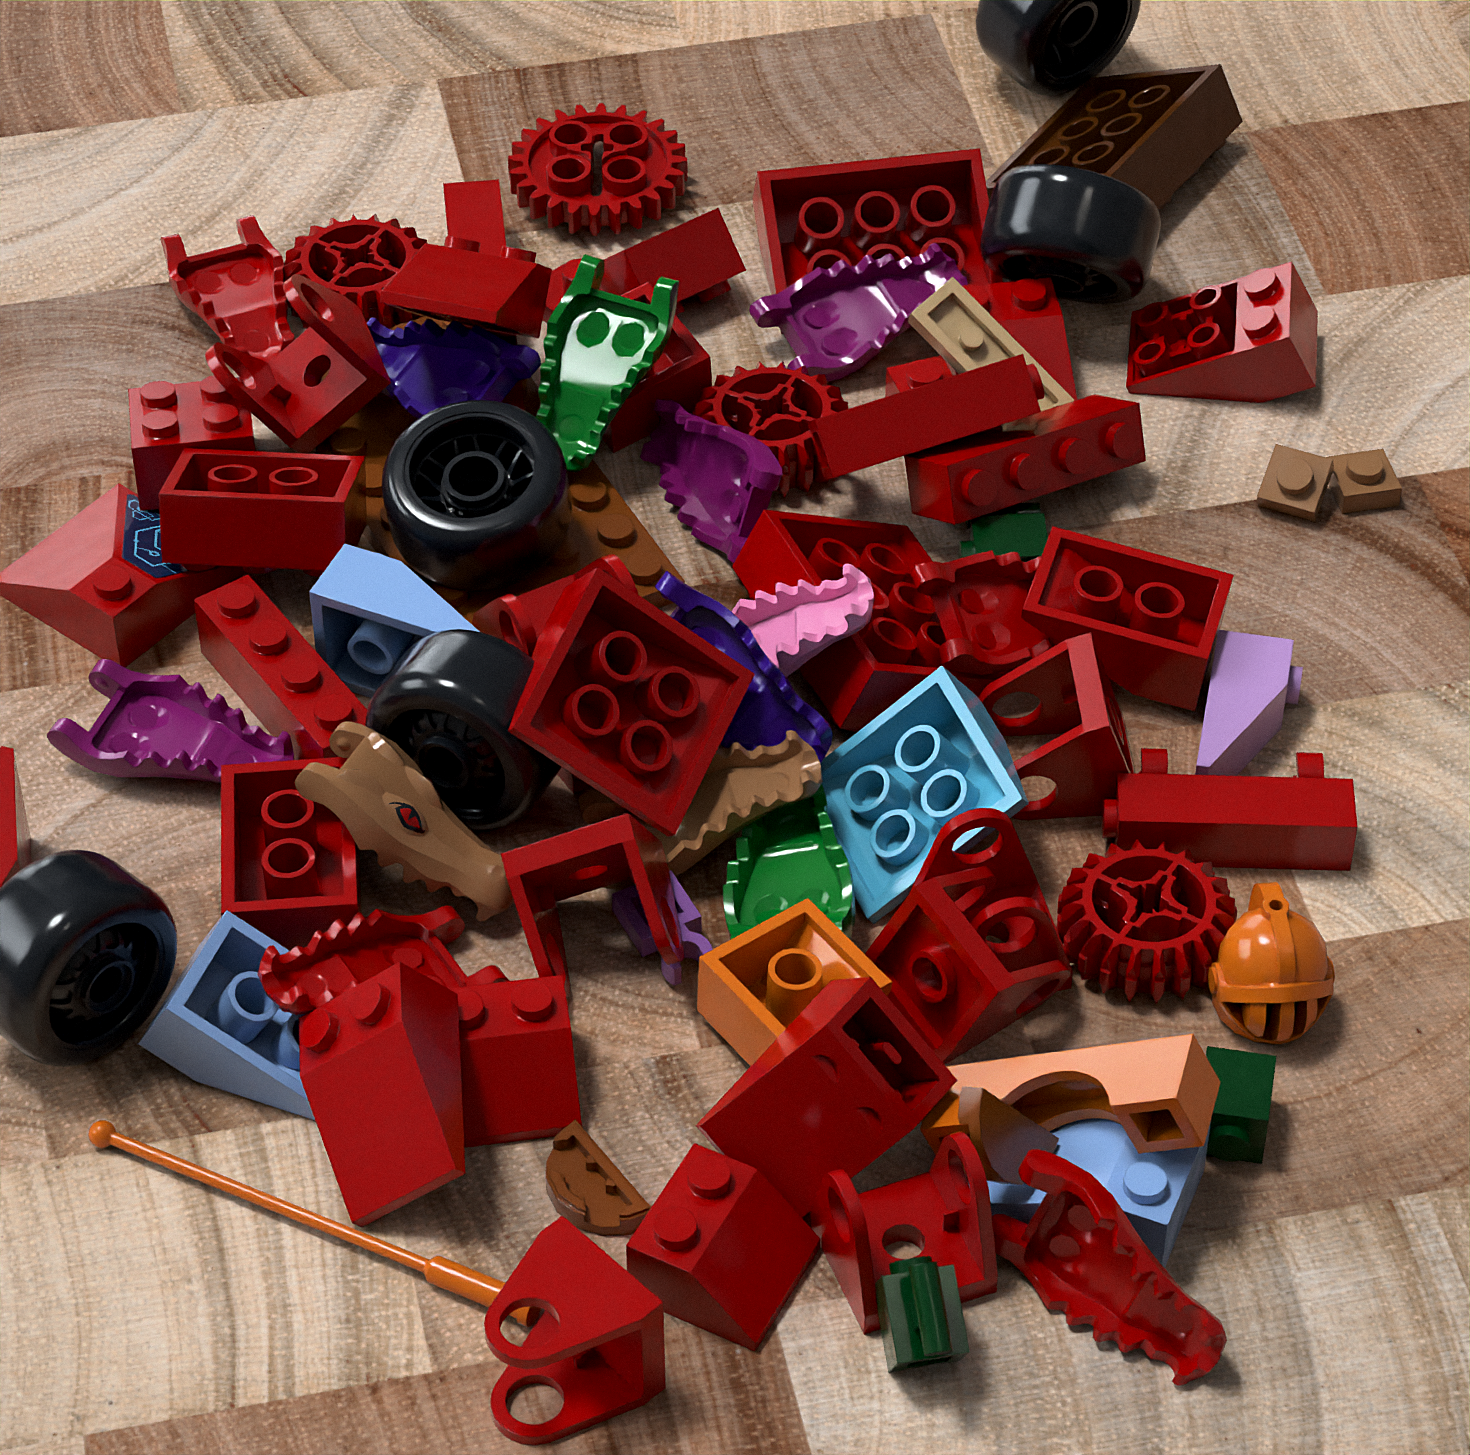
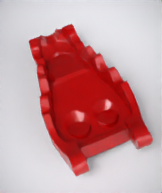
(235, 290)
(981, 611)
(361, 950)
(1101, 1272)

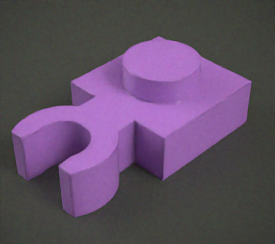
(631, 915)

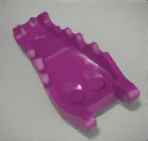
(851, 313)
(712, 474)
(163, 730)

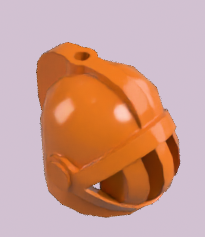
(1275, 960)

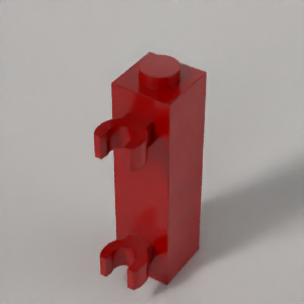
(926, 416)
(1237, 819)

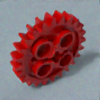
(556, 169)

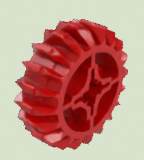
(355, 261)
(775, 409)
(1144, 920)

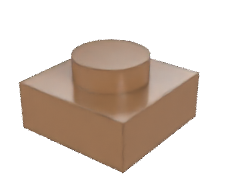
(1364, 481)
(1295, 482)

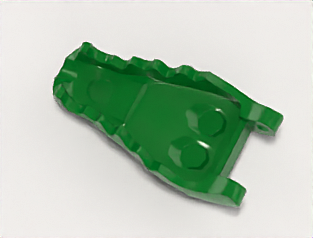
(596, 356)
(785, 861)

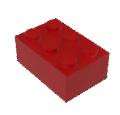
(261, 509)
(282, 856)

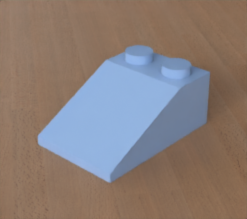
(371, 613)
(225, 1026)
(1149, 1187)

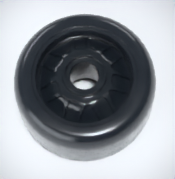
(1054, 42)
(1074, 228)
(477, 495)
(452, 715)
(80, 956)

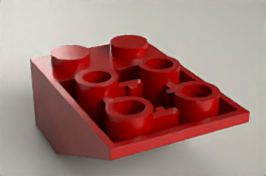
(1228, 340)
(829, 1092)

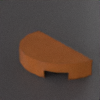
(1001, 1134)
(590, 1187)

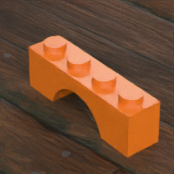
(1151, 1087)

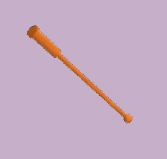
(437, 1270)

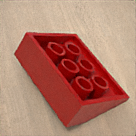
(874, 209)
(898, 645)

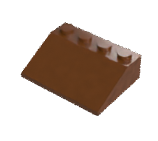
(1137, 129)

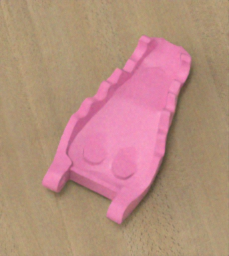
(807, 617)

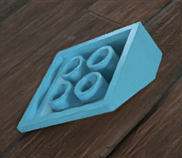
(909, 777)

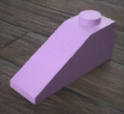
(1245, 699)

